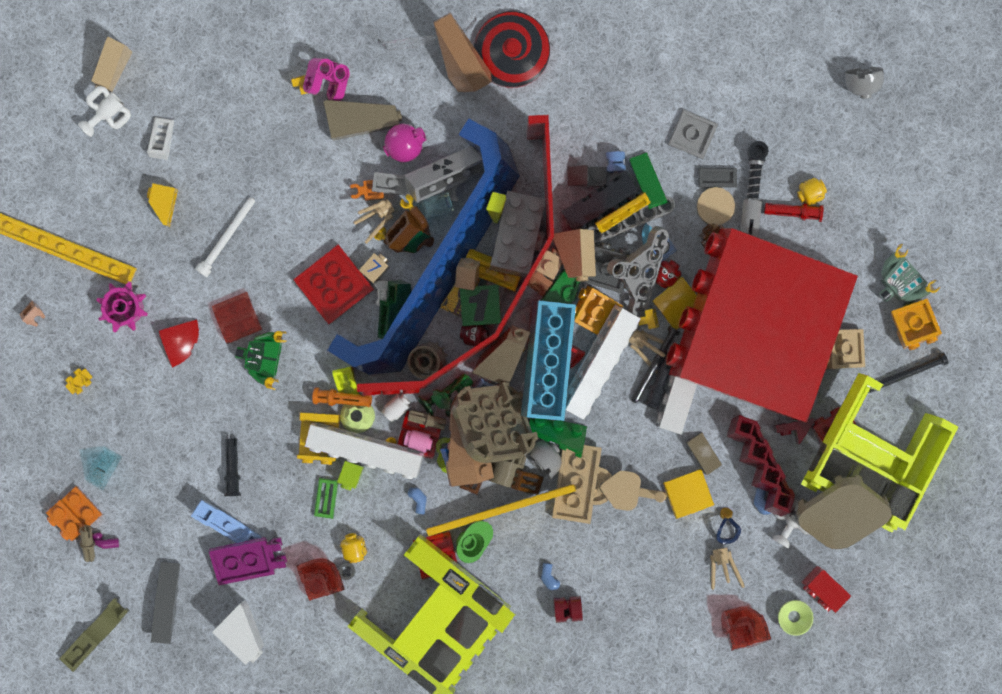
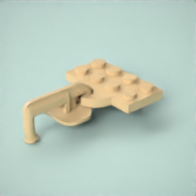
(584, 472)

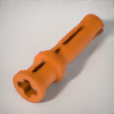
(333, 397)

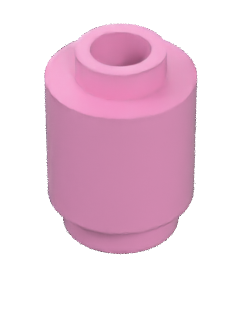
(418, 441)

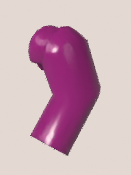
(105, 543)

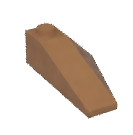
(460, 57)
(460, 466)

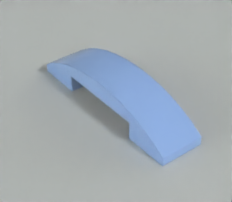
(223, 523)

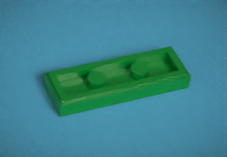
(648, 180)

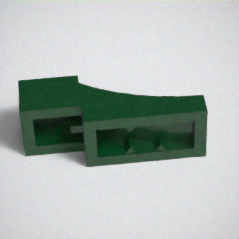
(397, 294)

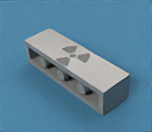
(444, 174)

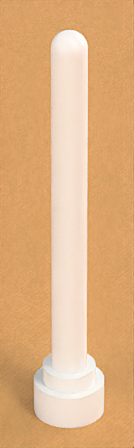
(205, 266)

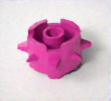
(112, 302)

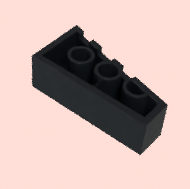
(600, 200)

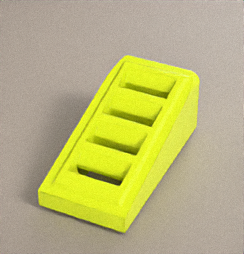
(496, 206)

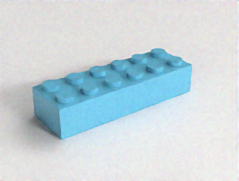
(548, 360)

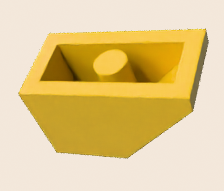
(162, 201)

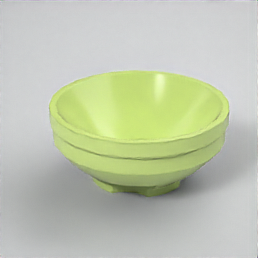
(364, 424)
(805, 620)

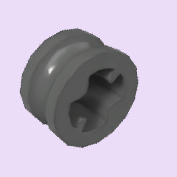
(352, 571)

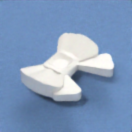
(381, 286)

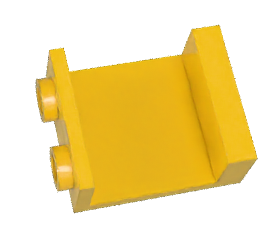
(306, 420)

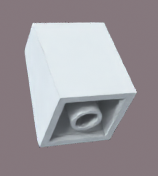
(241, 634)

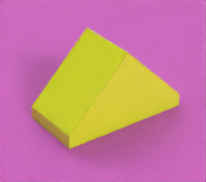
(345, 380)

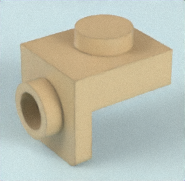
(550, 264)

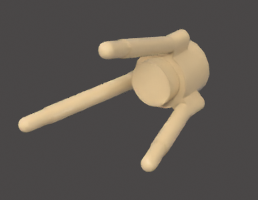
(382, 209)
(640, 339)
(722, 556)

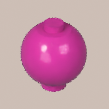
(404, 142)

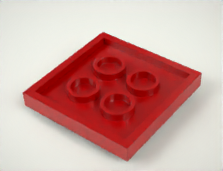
(333, 284)

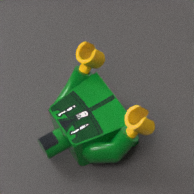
(263, 357)

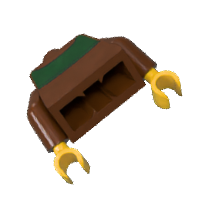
(408, 232)

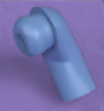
(420, 498)
(760, 502)
(548, 579)

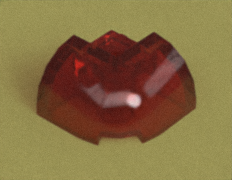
(320, 578)
(744, 627)

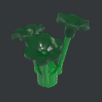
(442, 398)

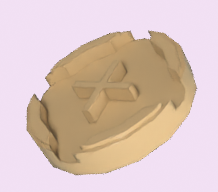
(715, 206)

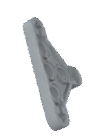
(642, 261)

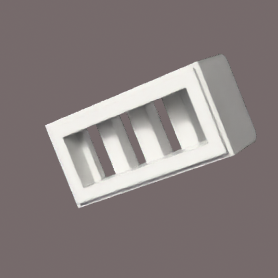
(160, 154)

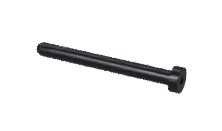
(942, 359)
(655, 363)

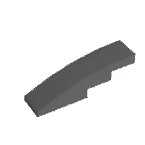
(165, 603)

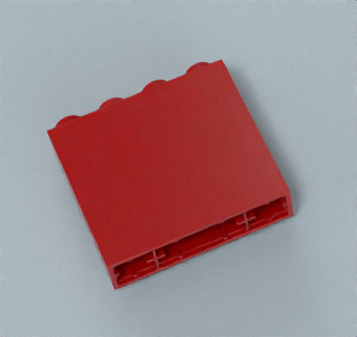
(761, 323)

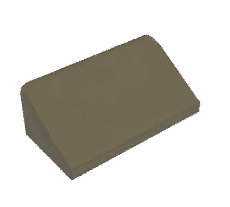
(704, 453)

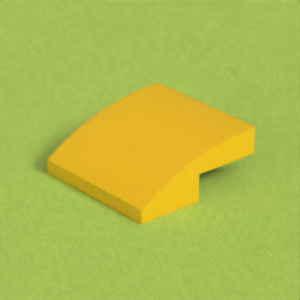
(674, 300)
(688, 493)

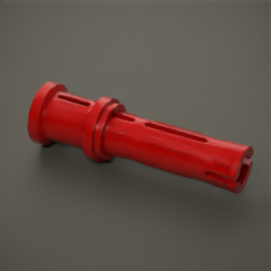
(803, 212)

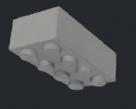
(517, 234)

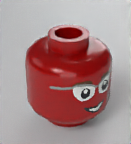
(668, 274)

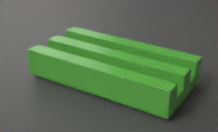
(318, 498)

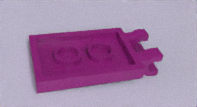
(246, 560)

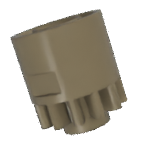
(420, 365)
(506, 471)

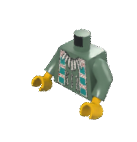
(903, 279)

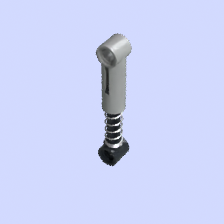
(752, 205)

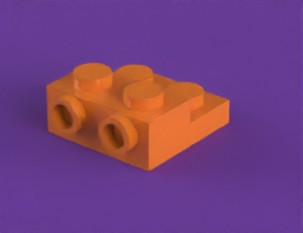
(72, 513)

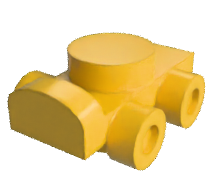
(82, 378)

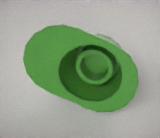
(474, 541)

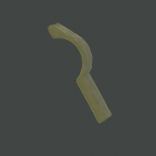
(94, 635)

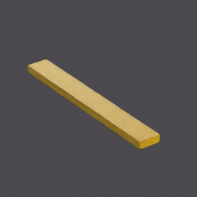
(66, 250)
(501, 509)

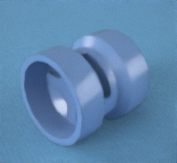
(615, 161)

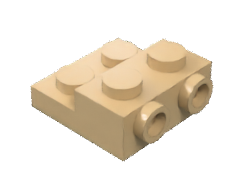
(848, 350)

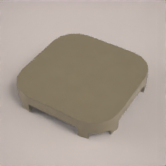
(493, 423)
(844, 513)

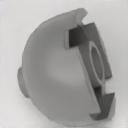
(864, 81)
(546, 458)

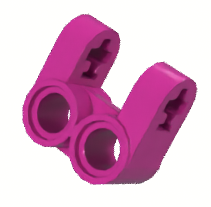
(337, 82)

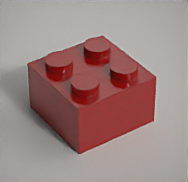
(829, 593)

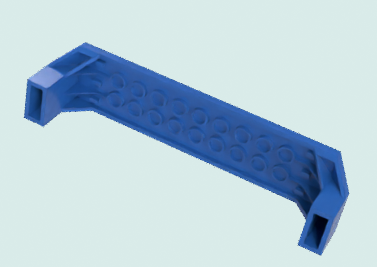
(437, 280)

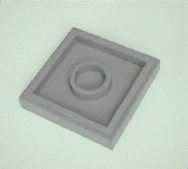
(693, 134)

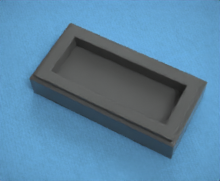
(717, 177)

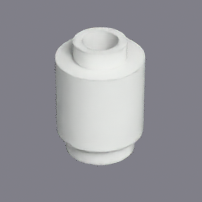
(396, 407)

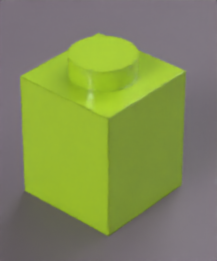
(350, 475)

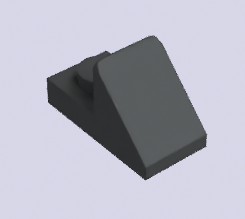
(587, 176)

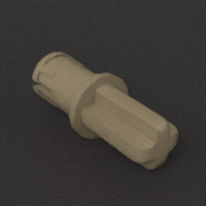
(427, 419)
(87, 543)

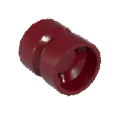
(575, 609)

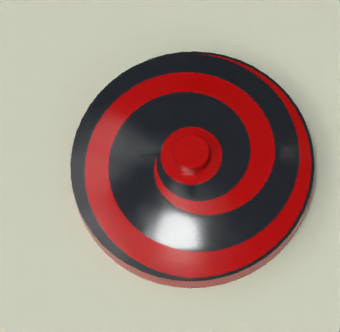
(513, 48)

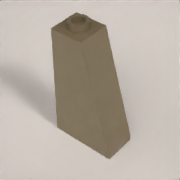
(356, 118)
(502, 357)

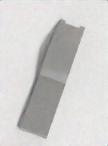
(396, 185)

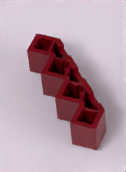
(768, 473)

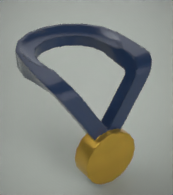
(726, 514)

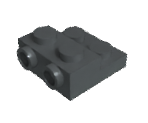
(603, 256)

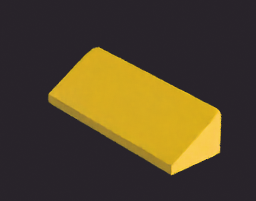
(622, 212)
(502, 279)

